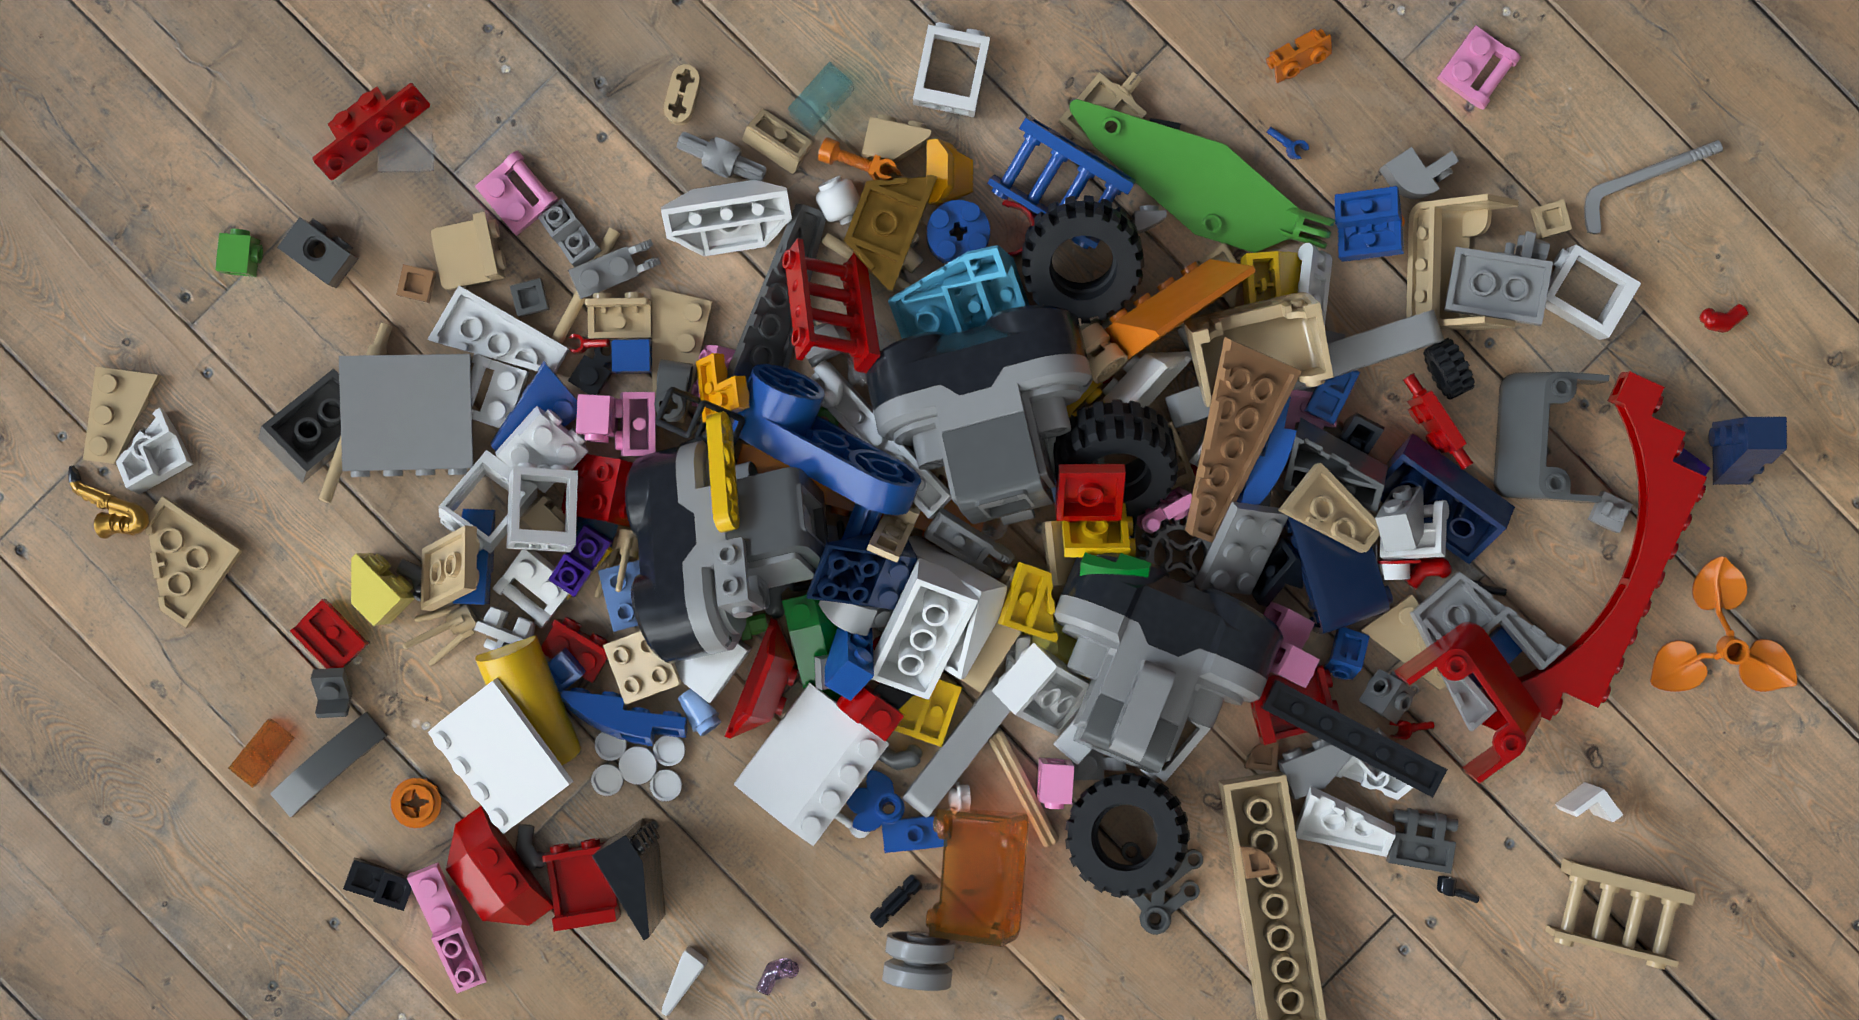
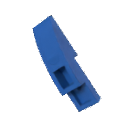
(1271, 463)
(611, 716)

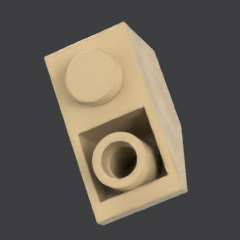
(893, 139)

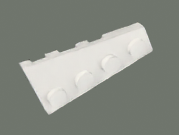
(490, 332)

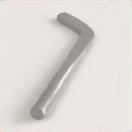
(1594, 196)

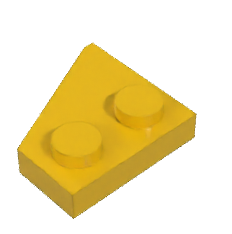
(930, 718)

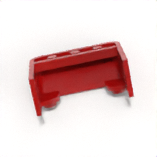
(1472, 650)

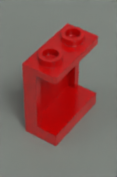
(1271, 727)
(579, 887)

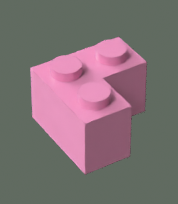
(1291, 660)

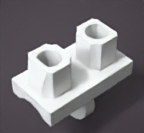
(493, 626)

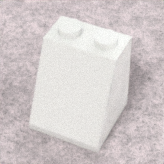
(712, 672)

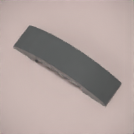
(328, 763)

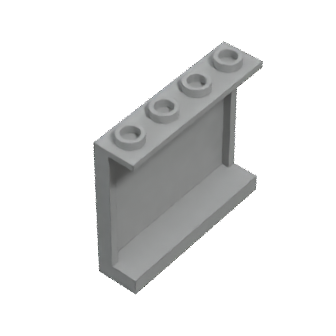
(406, 414)

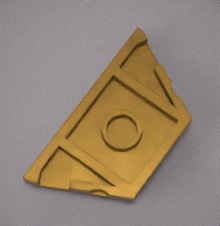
(887, 224)

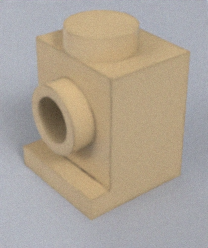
(545, 517)

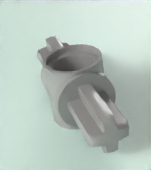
(721, 157)

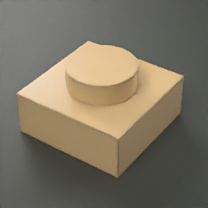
(1551, 219)

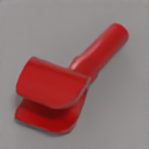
(588, 343)
(1406, 728)

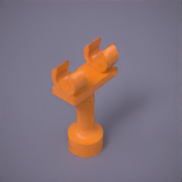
(877, 169)

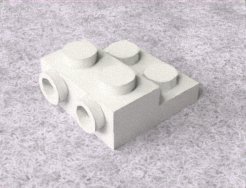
(543, 442)

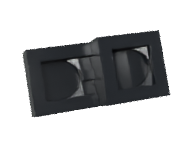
(378, 883)

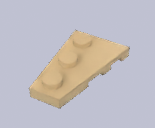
(114, 411)
(1331, 509)

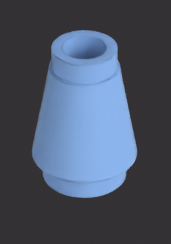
(699, 712)

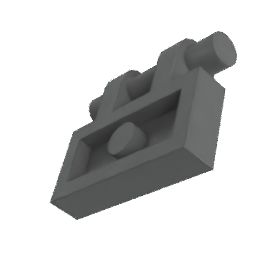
(1423, 851)

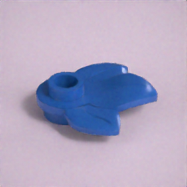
(870, 801)

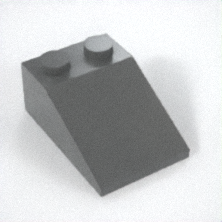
(306, 429)

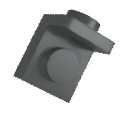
(331, 692)

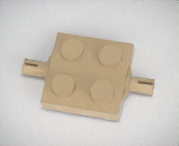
(1109, 95)

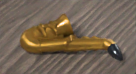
(123, 516)

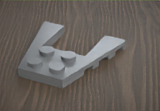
(1465, 601)

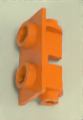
(1312, 49)

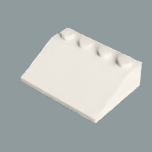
(986, 613)
(500, 756)
(810, 764)

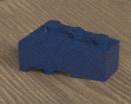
(1745, 446)

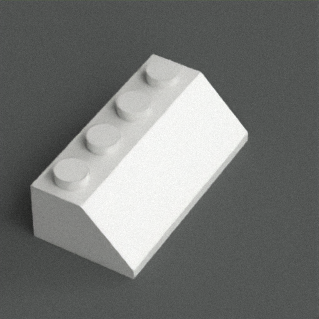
(923, 629)

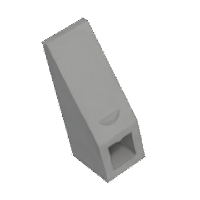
(1311, 767)

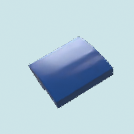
(1369, 224)

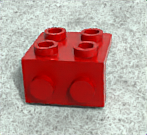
(601, 489)

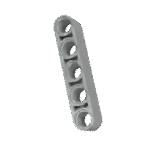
(957, 751)

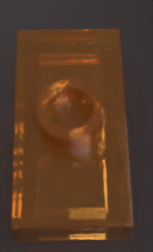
(261, 753)

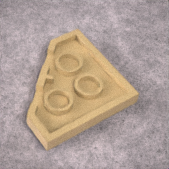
(186, 560)

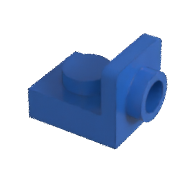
(1347, 653)

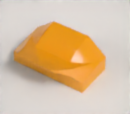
(952, 170)

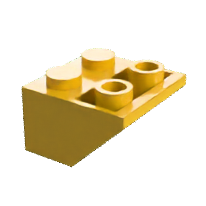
(1274, 277)

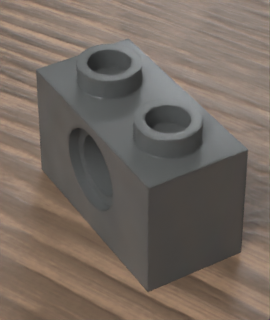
(300, 246)

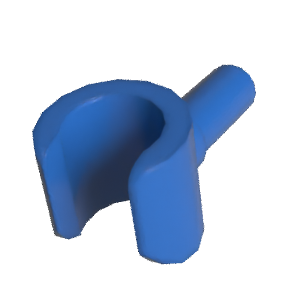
(1288, 143)

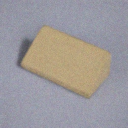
(777, 141)

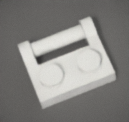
(503, 392)
(1434, 538)
(532, 572)

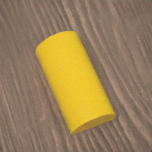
(530, 683)

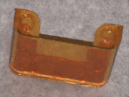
(980, 876)

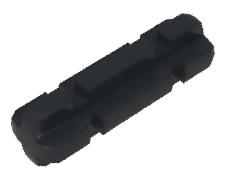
(896, 901)

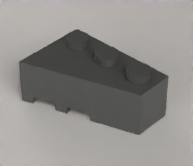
(1353, 468)

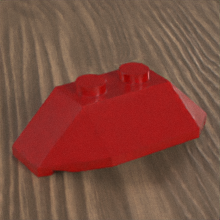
(766, 682)
(493, 874)

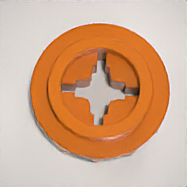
(407, 814)

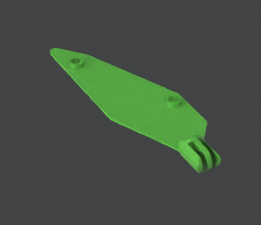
(1199, 181)

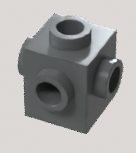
(1388, 695)

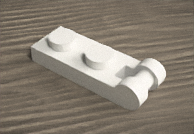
(1315, 274)

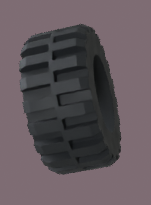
(1083, 219)
(1125, 430)
(1097, 866)

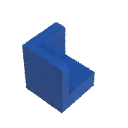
(632, 356)

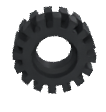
(1449, 368)

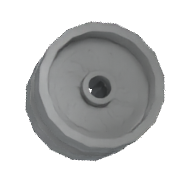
(918, 961)

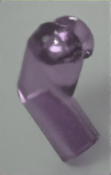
(775, 971)

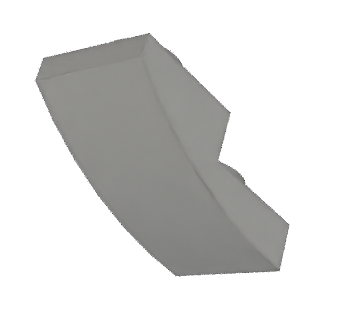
(1148, 217)
(569, 233)

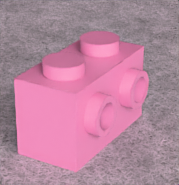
(637, 423)

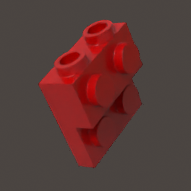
(1090, 492)

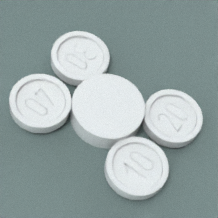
(638, 766)

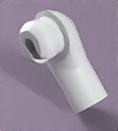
(833, 384)

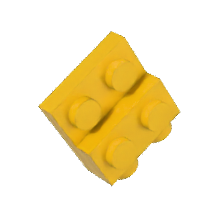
(1099, 537)

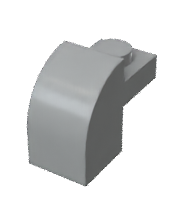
(1413, 177)
(855, 618)

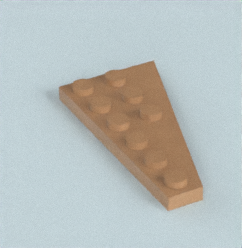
(1241, 416)

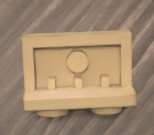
(619, 317)

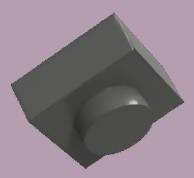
(529, 297)

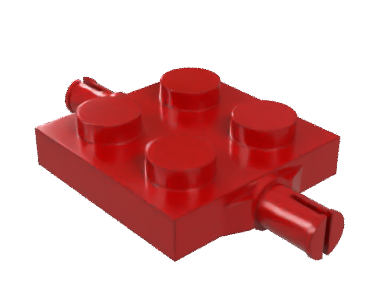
(1440, 428)

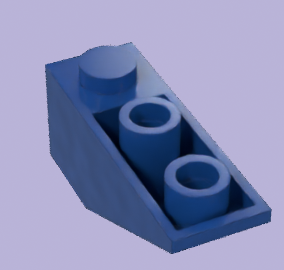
(849, 663)

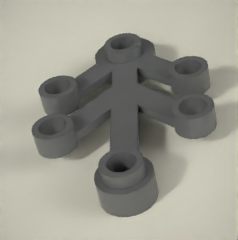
(1157, 898)

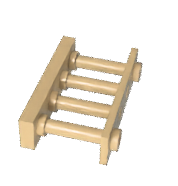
(1610, 883)

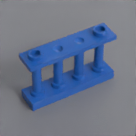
(1061, 151)

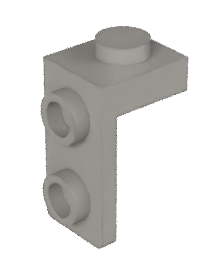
(733, 579)

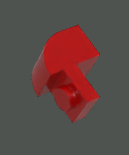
(872, 712)

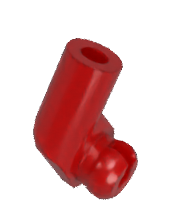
(1721, 321)
(1428, 567)

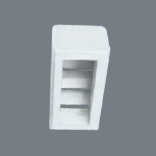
(687, 971)

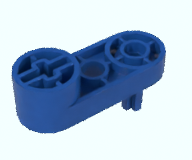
(788, 428)

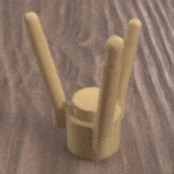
(627, 546)
(460, 620)

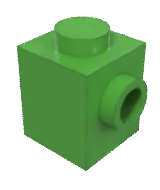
(238, 253)

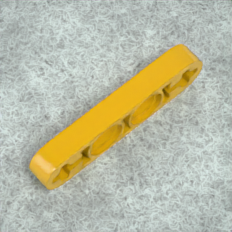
(722, 472)

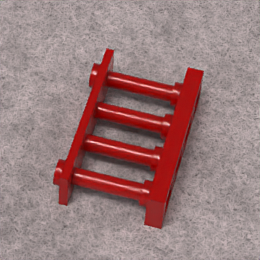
(855, 296)

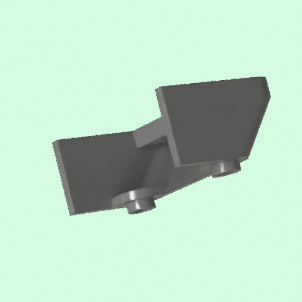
(1523, 435)

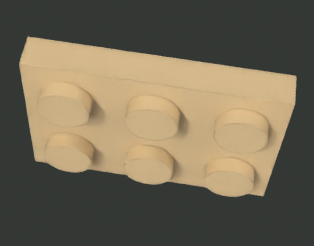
(449, 568)

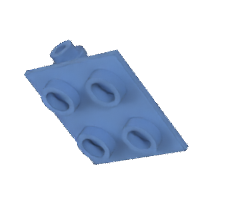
(619, 603)

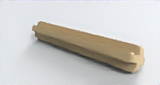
(1023, 789)

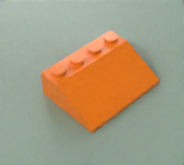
(1174, 303)

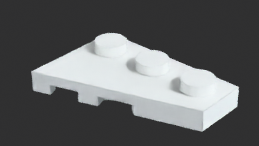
(1342, 825)

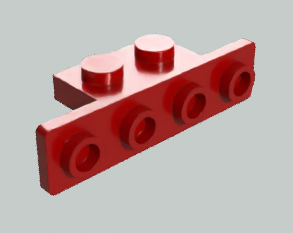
(367, 126)

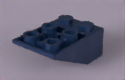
(860, 577)

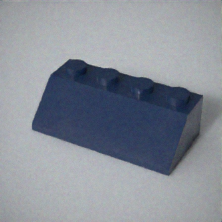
(1475, 510)

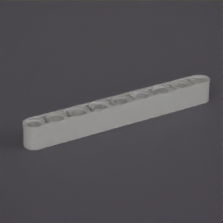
(1345, 356)

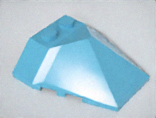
(960, 294)

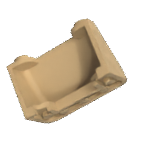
(1280, 327)

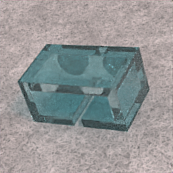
(810, 106)

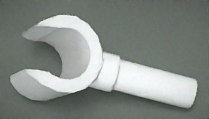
(848, 823)

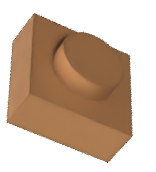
(416, 283)

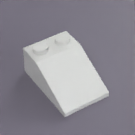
(1042, 690)

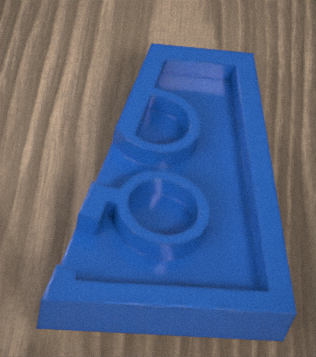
(545, 392)

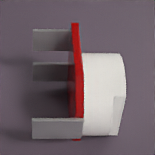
(1394, 569)

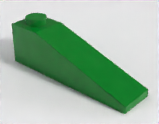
(810, 636)

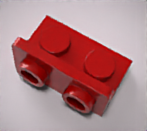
(584, 648)

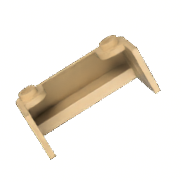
(1432, 238)

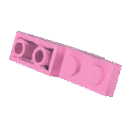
(449, 927)

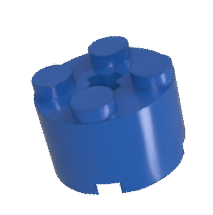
(960, 215)

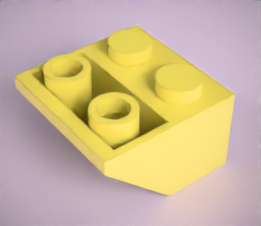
(377, 590)

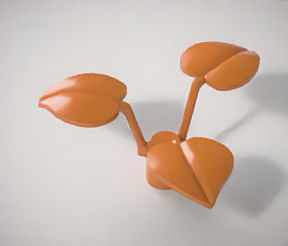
(1761, 667)

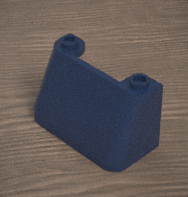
(1337, 579)

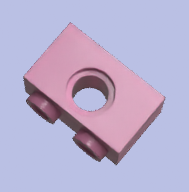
(596, 417)
(1055, 782)

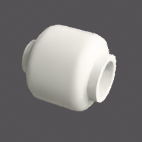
(838, 199)

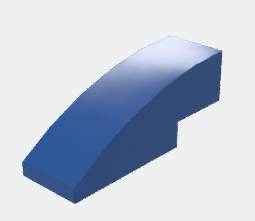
(485, 522)

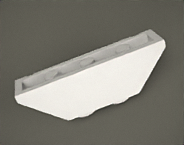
(727, 217)
(1146, 377)

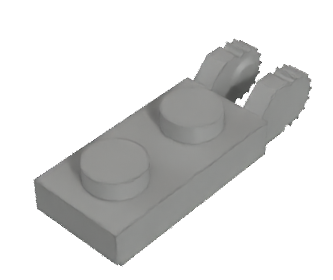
(610, 269)
(967, 543)

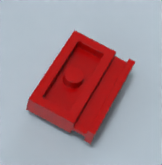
(329, 636)

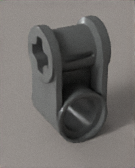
(673, 375)

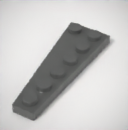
(769, 326)

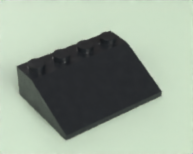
(635, 874)

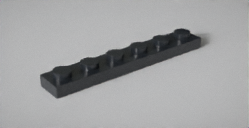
(1354, 738)

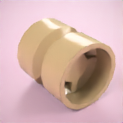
(1103, 357)

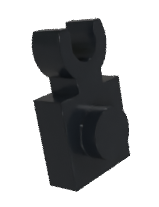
(591, 373)

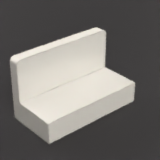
(1592, 798)

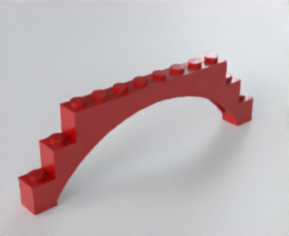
(1664, 509)

